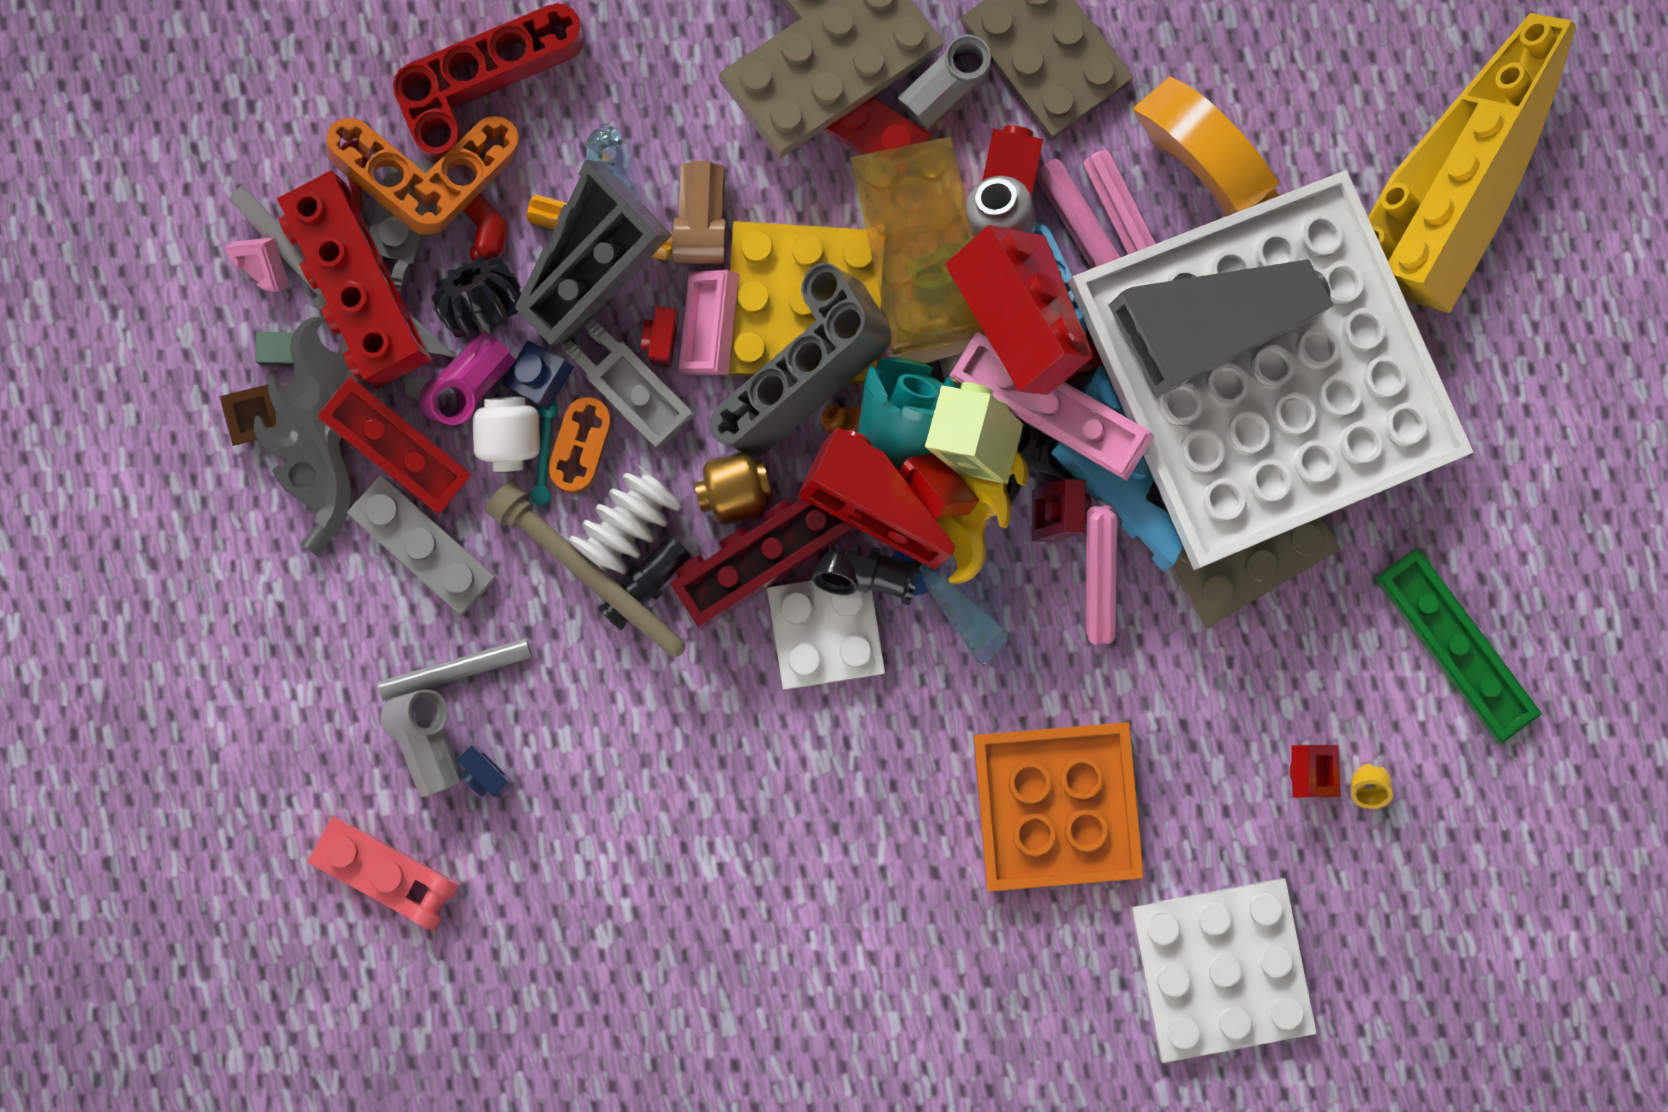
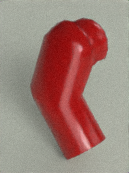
(490, 231)

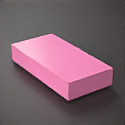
(708, 322)

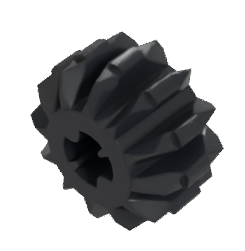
(477, 297)

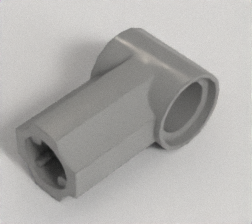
(943, 84)
(423, 742)

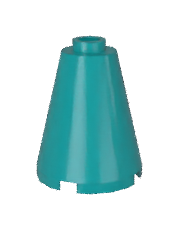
(899, 407)

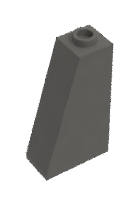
(1209, 320)

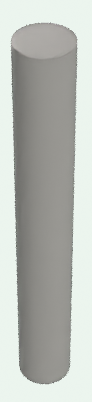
(454, 669)

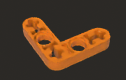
(429, 186)

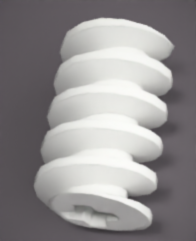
(625, 522)

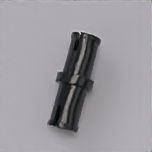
(649, 577)

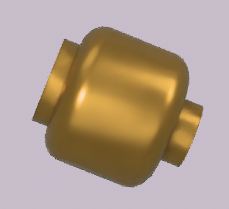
(734, 488)

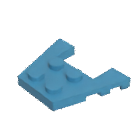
(1126, 497)

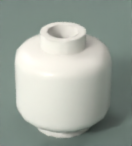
(506, 433)

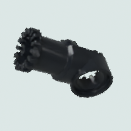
(847, 572)

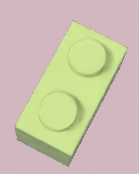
(974, 432)

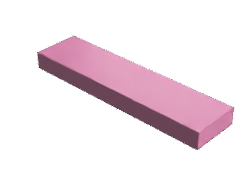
(1063, 414)

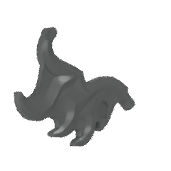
(312, 450)

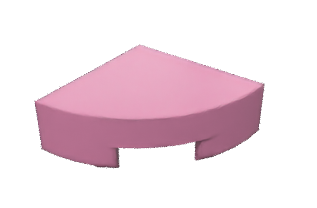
(260, 261)

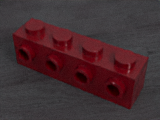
(756, 559)

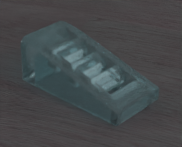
(974, 625)

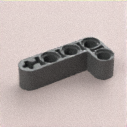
(756, 413)

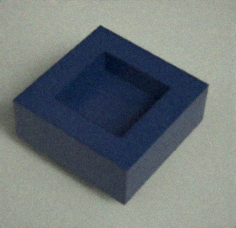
(537, 375)
(483, 774)

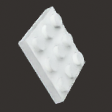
(1223, 970)

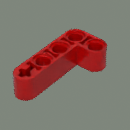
(492, 74)

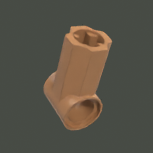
(700, 225)

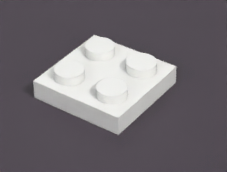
(824, 635)

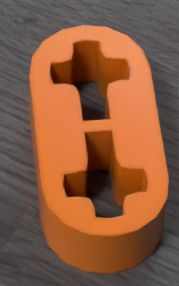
(568, 441)

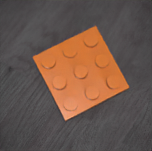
(1058, 806)

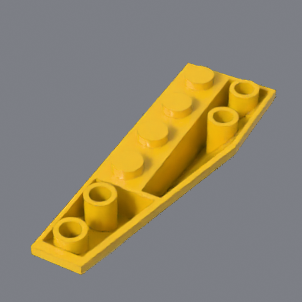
(1469, 165)

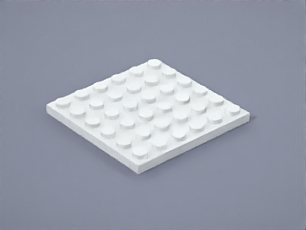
(1302, 418)

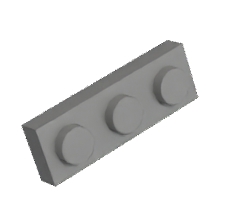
(421, 545)

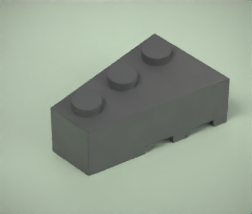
(592, 253)

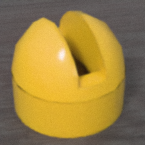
(1382, 789)

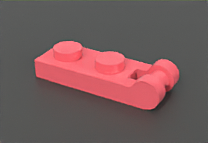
(381, 872)

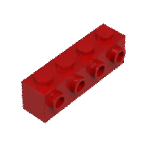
(352, 279)

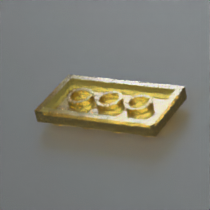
(913, 227)

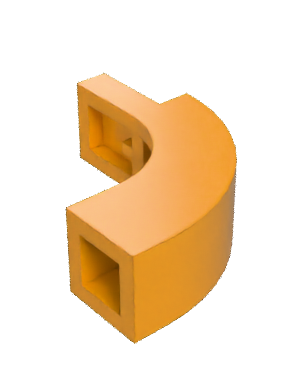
(1208, 144)

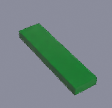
(1458, 646)

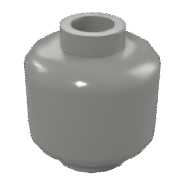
(1000, 203)

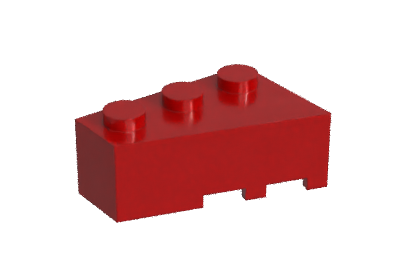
(1022, 306)

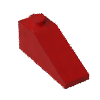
(870, 494)

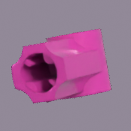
(469, 377)

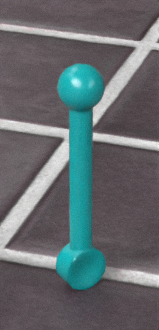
(540, 493)

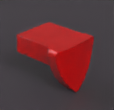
(938, 486)

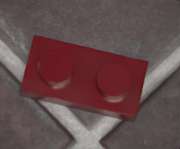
(1059, 510)

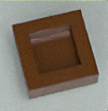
(241, 409)

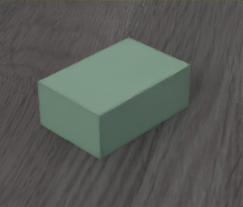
(273, 348)

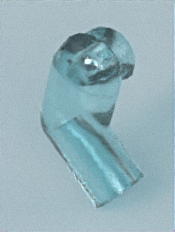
(603, 146)

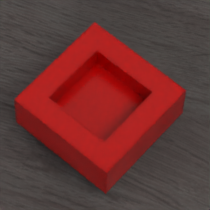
(660, 336)
(1315, 771)

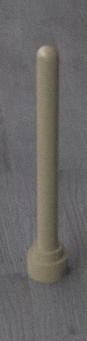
(512, 508)

